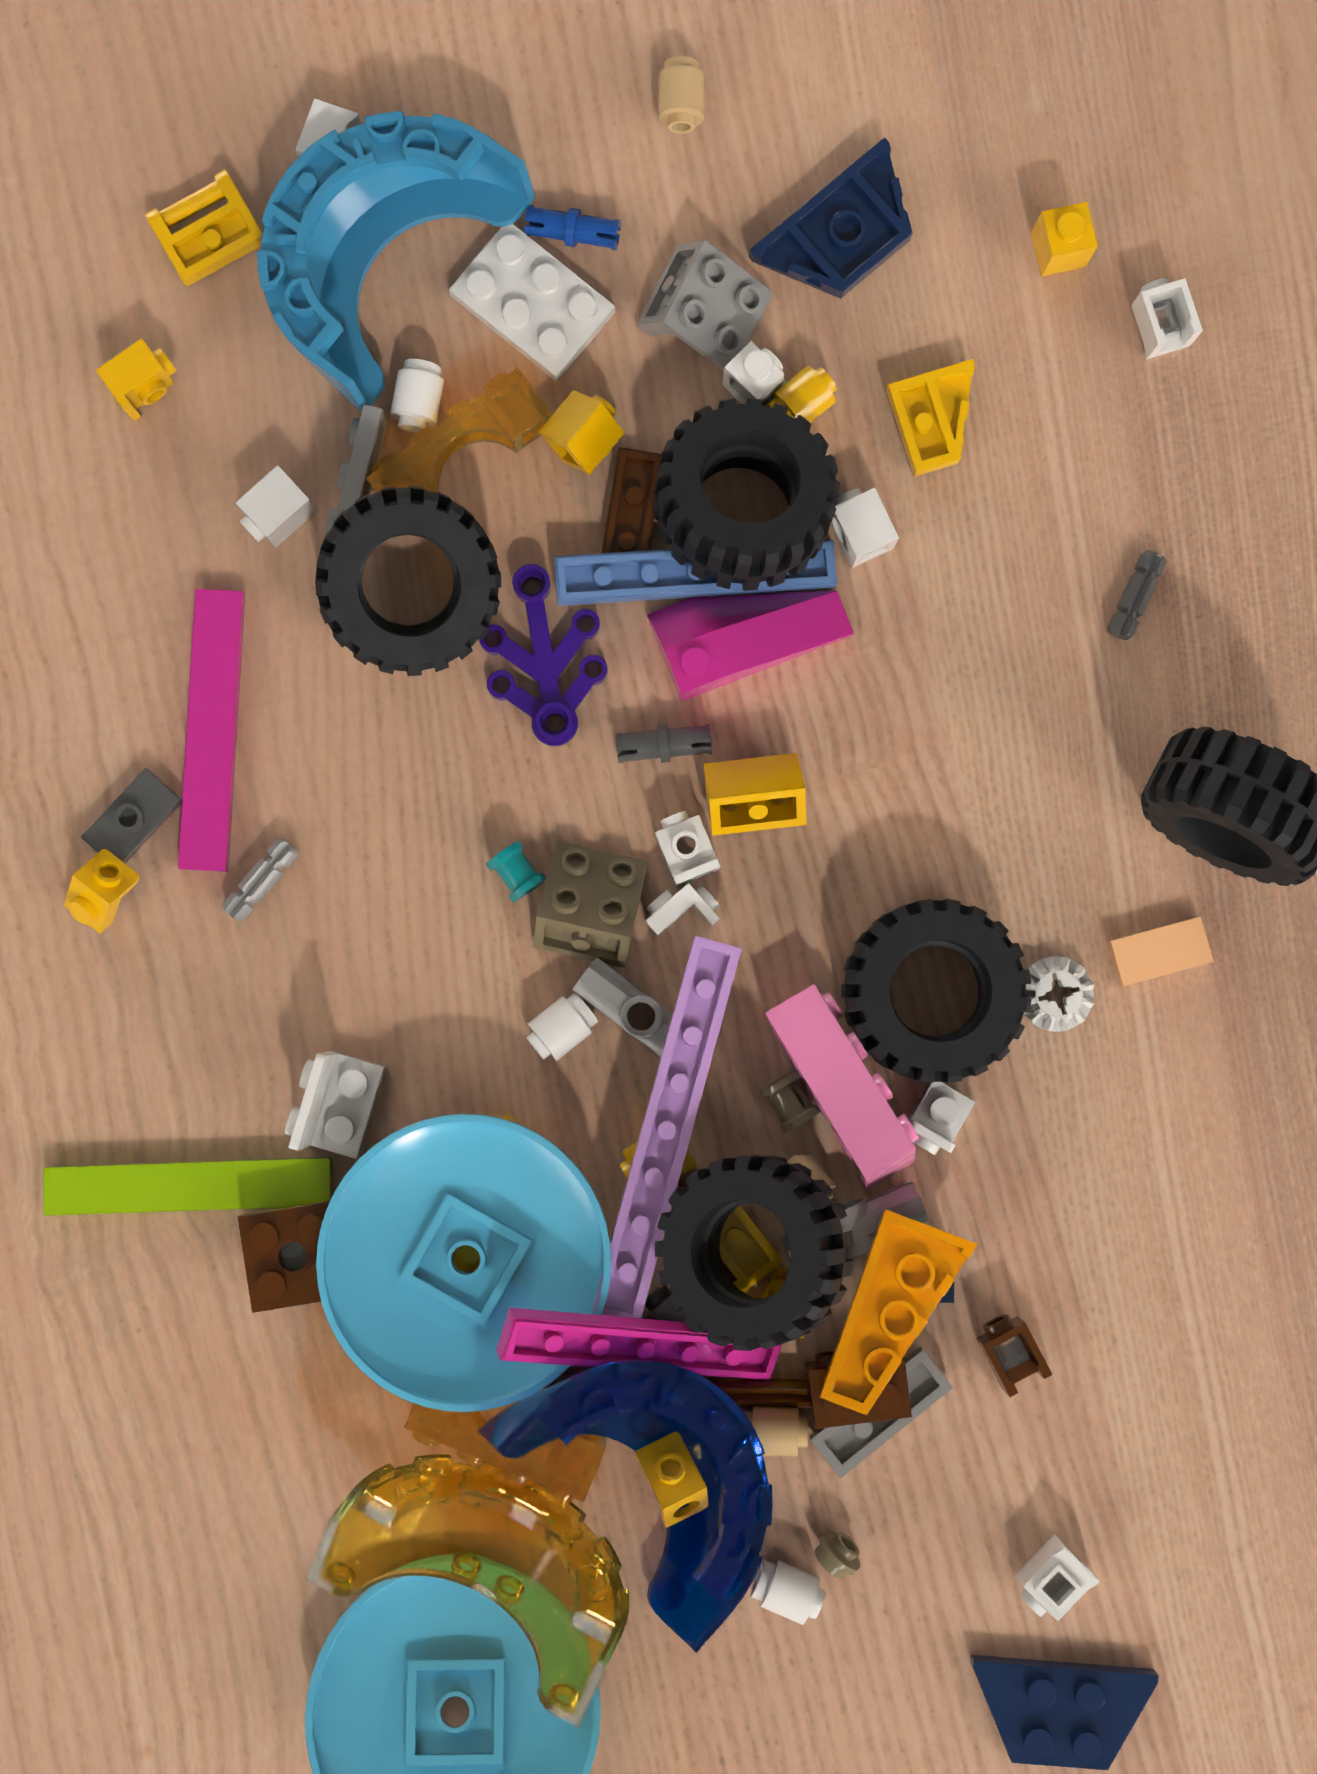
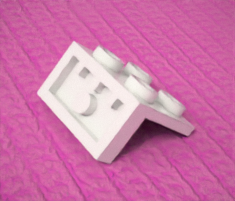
(335, 1103)

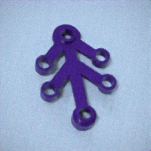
(545, 664)

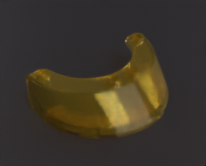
(498, 1540)

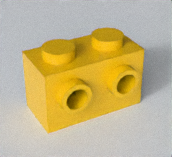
(755, 794)

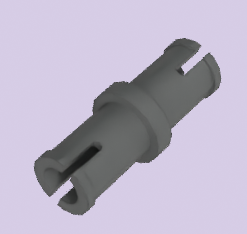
(663, 743)

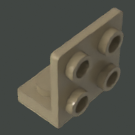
(589, 904)

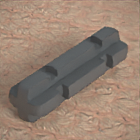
(1136, 595)

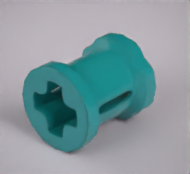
(516, 871)

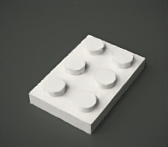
(532, 301)

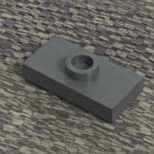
(133, 817)

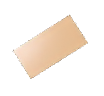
(1160, 951)

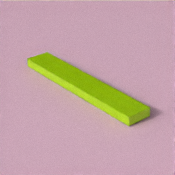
(186, 1186)

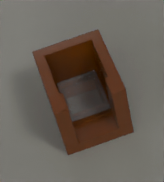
(1011, 1352)

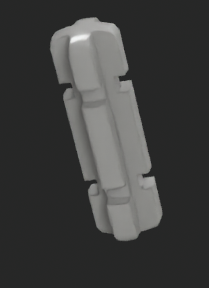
(260, 879)

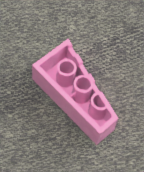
(843, 1086)

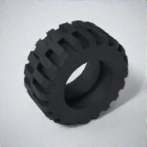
(755, 440)
(395, 645)
(1236, 805)
(998, 977)
(695, 1264)

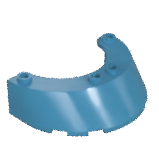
(348, 203)

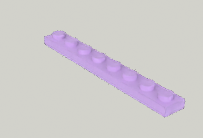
(668, 1123)

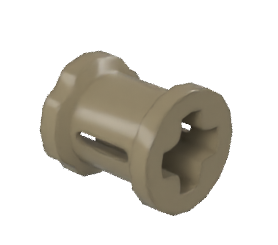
(790, 1101)

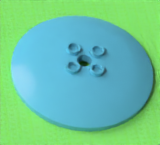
(392, 1244)
(396, 1663)

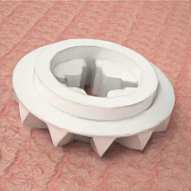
(1076, 1006)

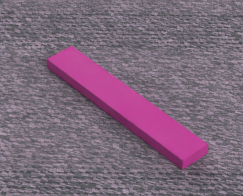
(211, 730)
(603, 1339)

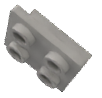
(706, 302)

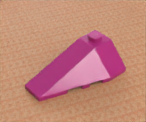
(732, 637)

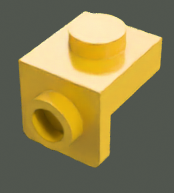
(98, 890)

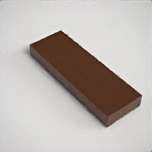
(631, 502)

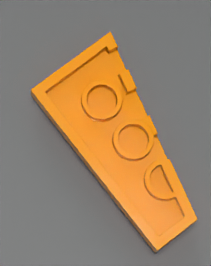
(896, 1293)

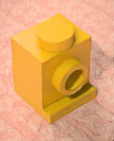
(137, 377)

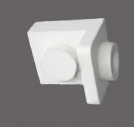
(939, 1117)

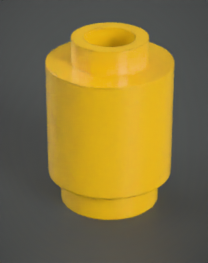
(806, 394)

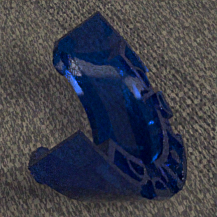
(707, 1556)

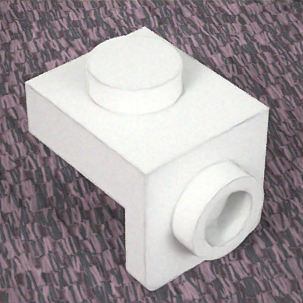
(669, 908)

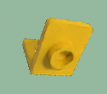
(673, 1478)

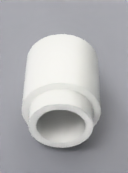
(417, 395)
(561, 1027)
(787, 1591)

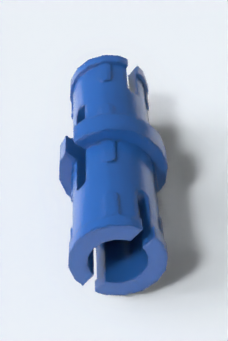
(572, 227)

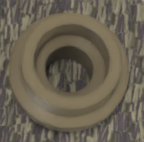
(838, 1554)

